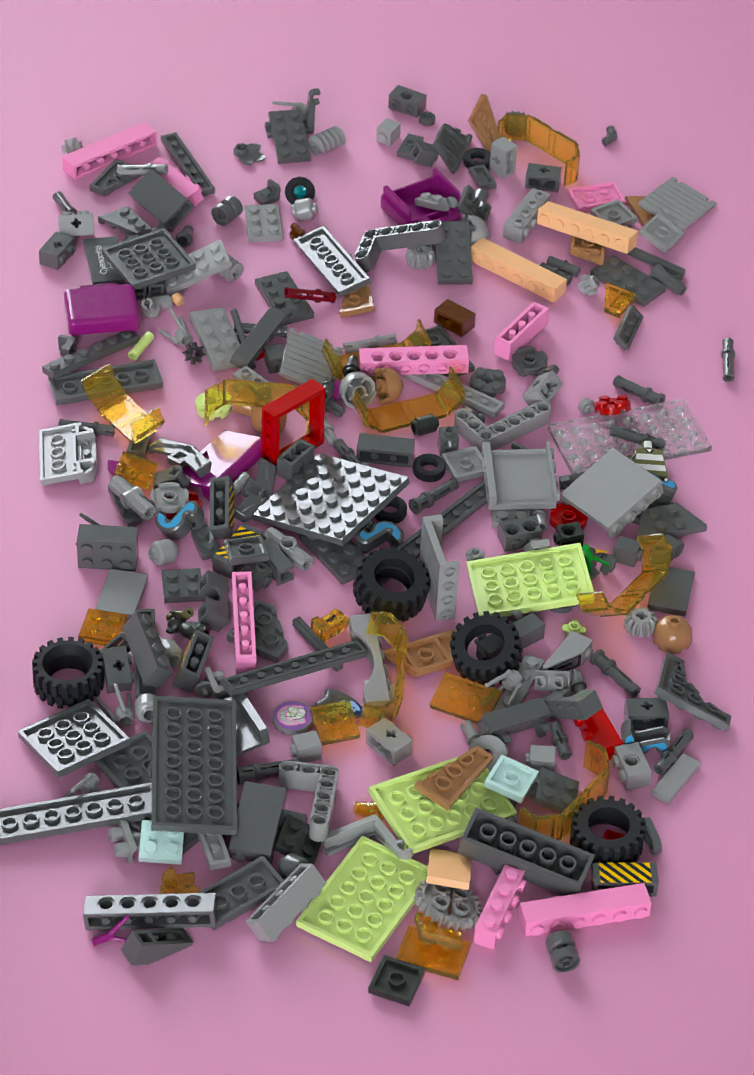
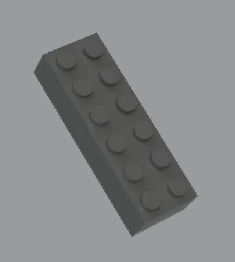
(543, 858)

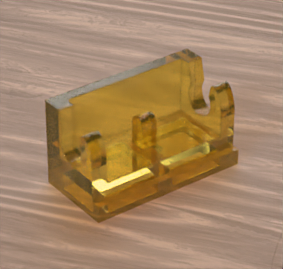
(136, 470)

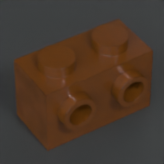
(454, 317)

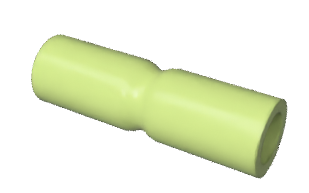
(142, 344)

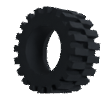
(63, 656)
(490, 669)
(613, 813)

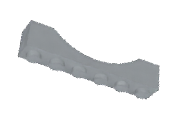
(378, 687)

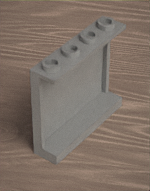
(520, 478)
(613, 492)
(443, 574)

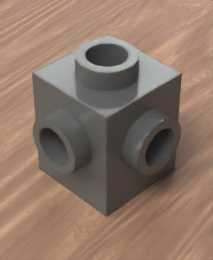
(260, 574)

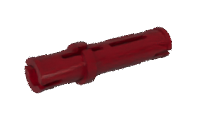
(327, 296)

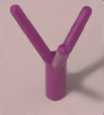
(109, 935)

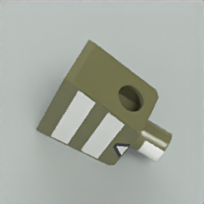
(650, 459)

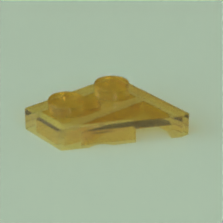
(617, 300)

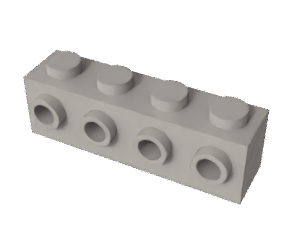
(525, 216)
(286, 903)

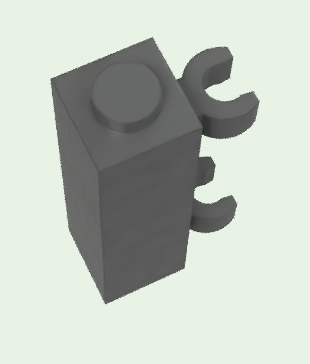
(530, 631)
(516, 719)

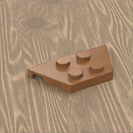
(587, 250)
(425, 654)

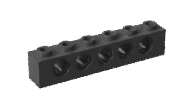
(151, 911)

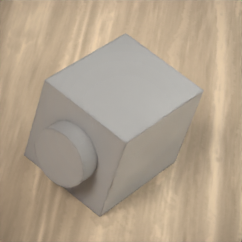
(388, 132)
(306, 747)
(541, 757)

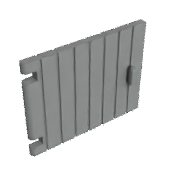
(677, 203)
(304, 358)

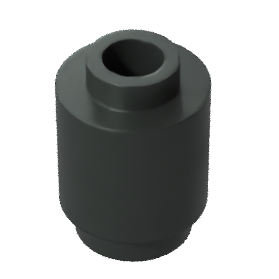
(424, 424)

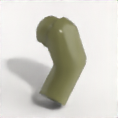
(184, 615)

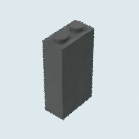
(161, 199)
(258, 822)

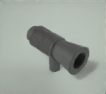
(673, 283)

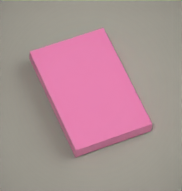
(594, 195)

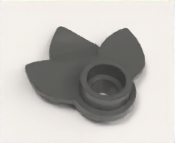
(248, 153)

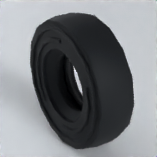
(476, 153)
(299, 181)
(429, 459)
(394, 517)

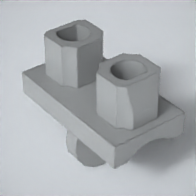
(552, 680)
(210, 685)
(128, 840)

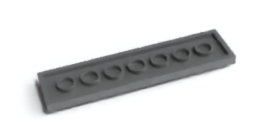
(75, 813)

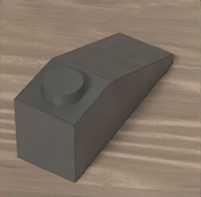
(154, 944)

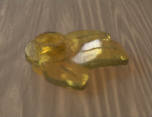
(178, 883)

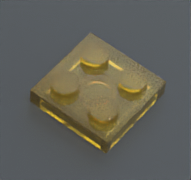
(101, 626)
(335, 722)

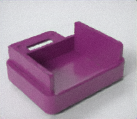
(401, 204)
(101, 309)

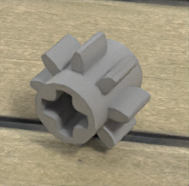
(71, 145)
(589, 284)

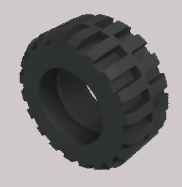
(394, 565)

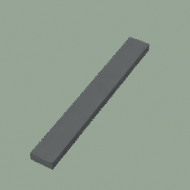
(293, 668)

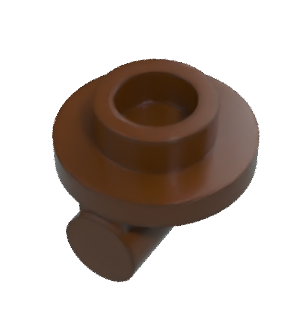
(296, 231)

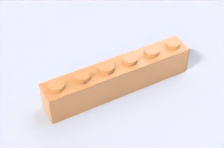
(587, 227)
(518, 270)

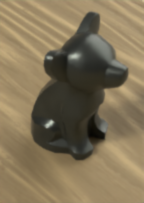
(185, 629)

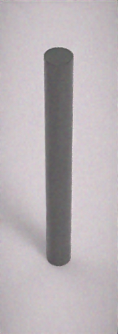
(239, 328)

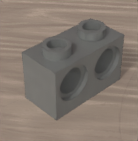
(518, 532)

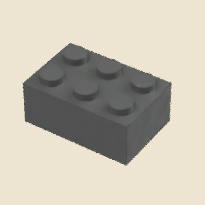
(107, 547)

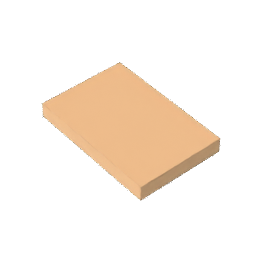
(448, 869)

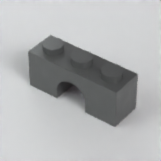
(216, 607)
(568, 706)

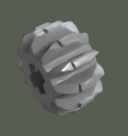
(420, 257)
(640, 622)

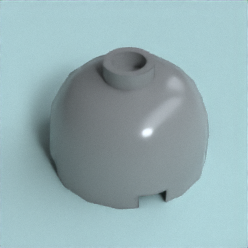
(477, 228)
(360, 382)

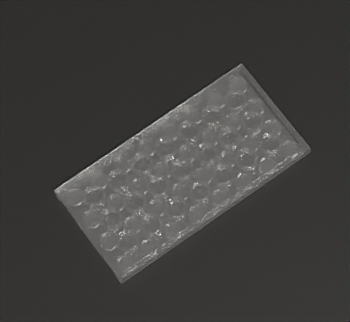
(589, 438)

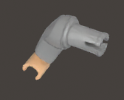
(157, 304)

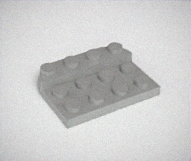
(67, 454)

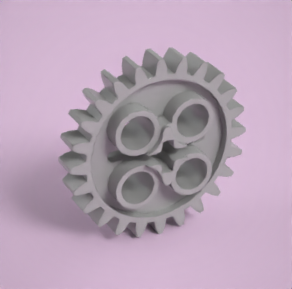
(461, 905)

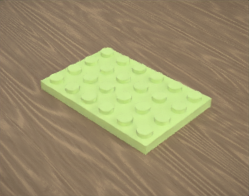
(529, 580)
(424, 822)
(364, 899)

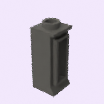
(279, 563)

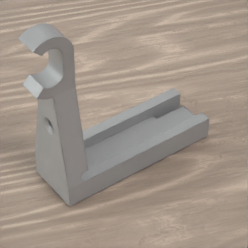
(370, 828)

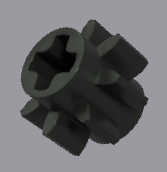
(189, 351)

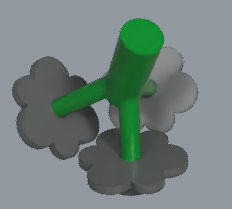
(591, 557)

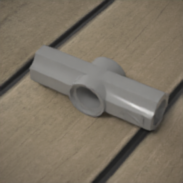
(132, 497)
(289, 547)

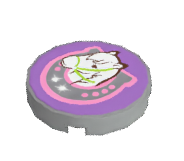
(292, 718)

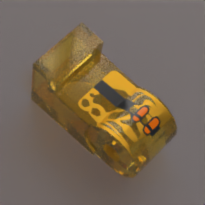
(329, 624)

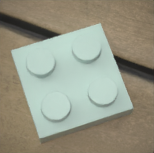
(511, 778)
(160, 845)

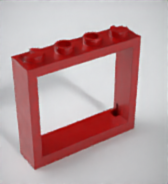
(308, 392)

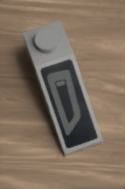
(570, 653)

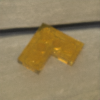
(431, 933)

